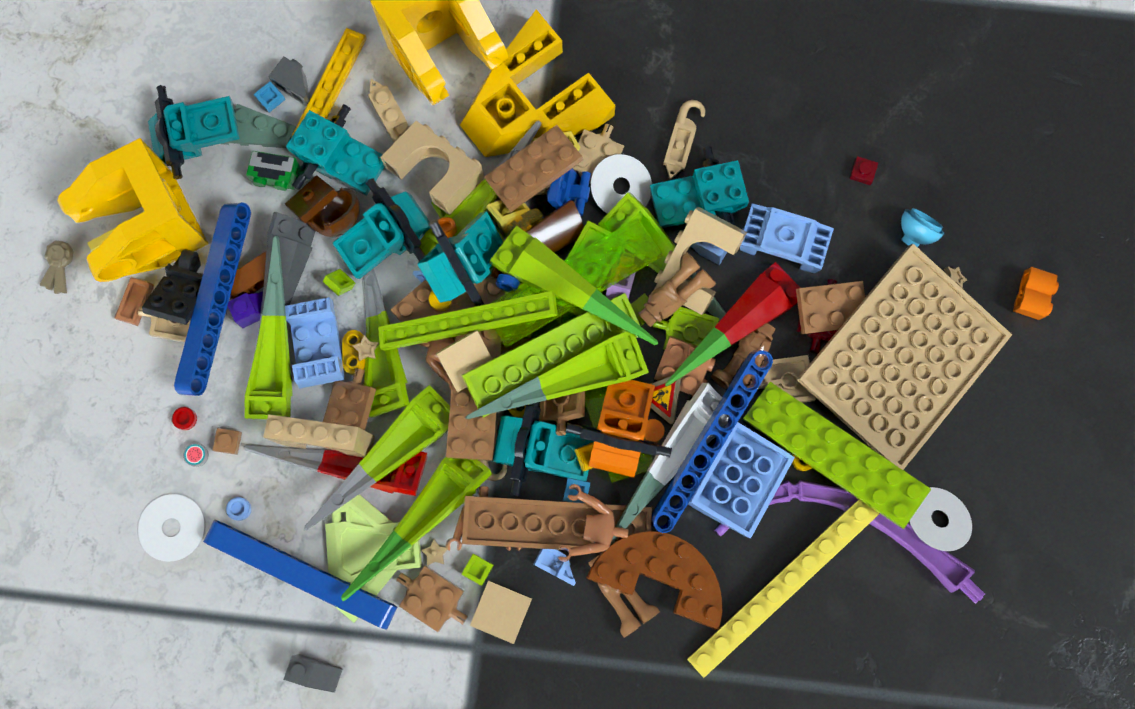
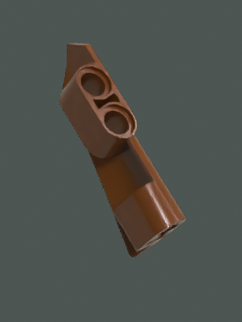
(556, 230)

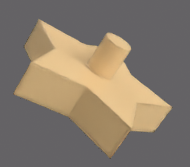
(955, 275)
(366, 348)
(434, 553)

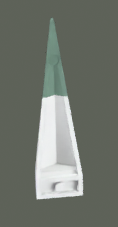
(681, 439)

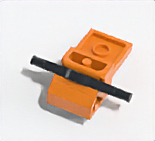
(621, 429)

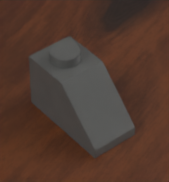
(291, 79)
(312, 673)

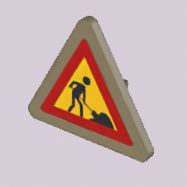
(666, 399)

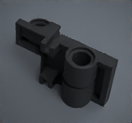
(177, 291)

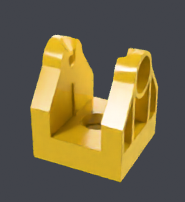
(419, 25)
(121, 184)

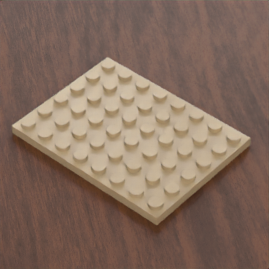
(904, 357)

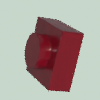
(863, 170)

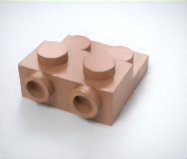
(673, 357)

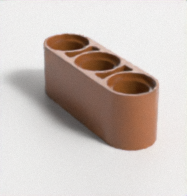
(249, 277)

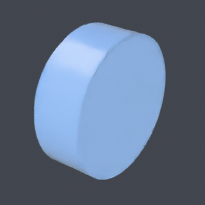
(238, 508)

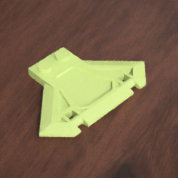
(356, 542)

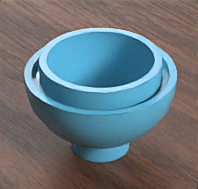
(920, 228)

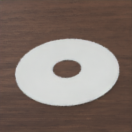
(612, 168)
(191, 527)
(957, 531)

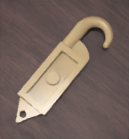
(387, 110)
(681, 139)

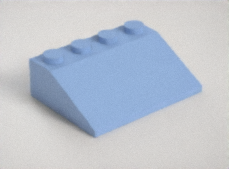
(742, 481)

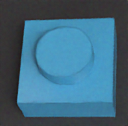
(269, 96)
(584, 488)

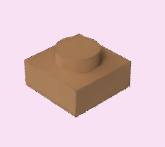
(227, 441)

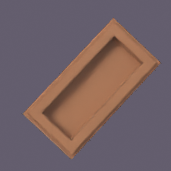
(134, 297)

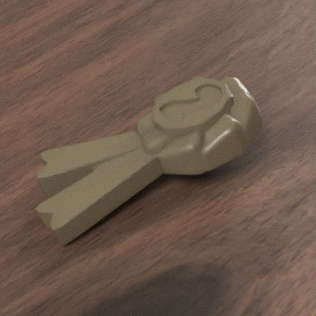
(58, 255)

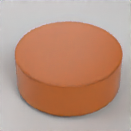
(448, 226)
(654, 430)

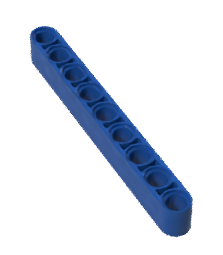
(212, 299)
(721, 434)
(299, 574)

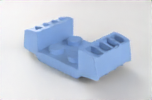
(787, 237)
(315, 342)

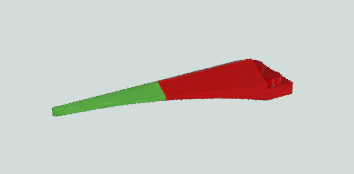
(762, 302)

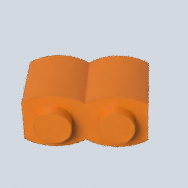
(1036, 293)

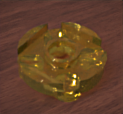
(529, 219)

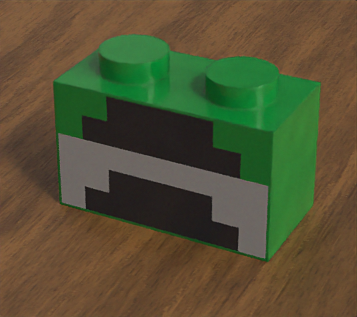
(272, 170)

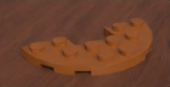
(669, 562)

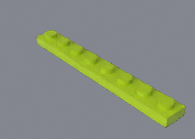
(468, 320)

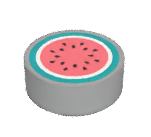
(195, 454)

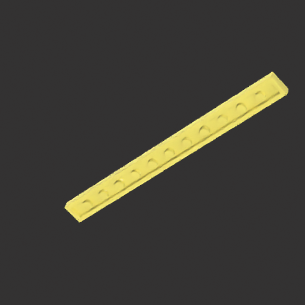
(782, 587)

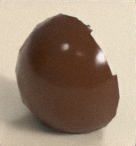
(337, 215)

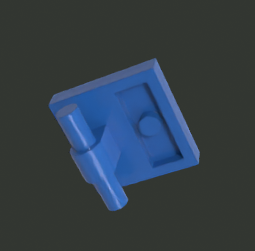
(568, 188)

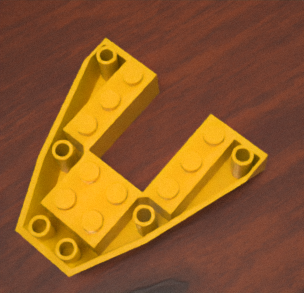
(503, 114)

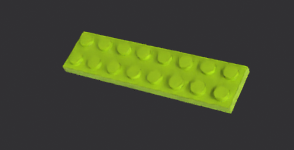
(541, 354)
(837, 455)

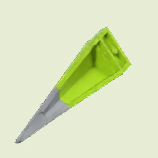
(478, 199)
(385, 371)
(411, 432)

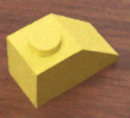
(502, 216)

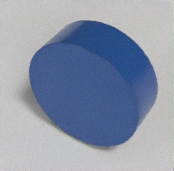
(507, 282)

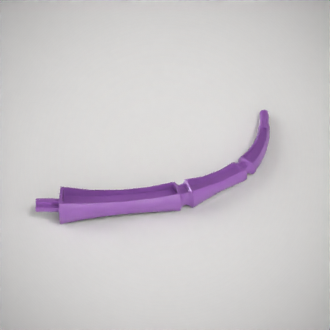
(945, 566)

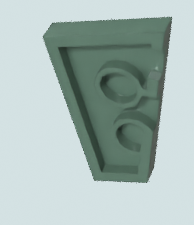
(260, 129)

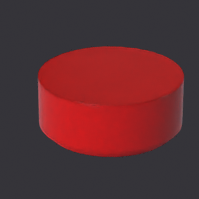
(184, 418)

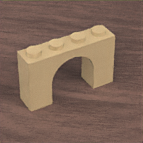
(421, 143)
(700, 227)
(302, 432)

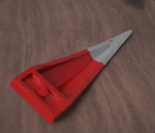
(337, 464)

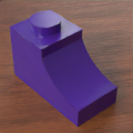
(246, 309)

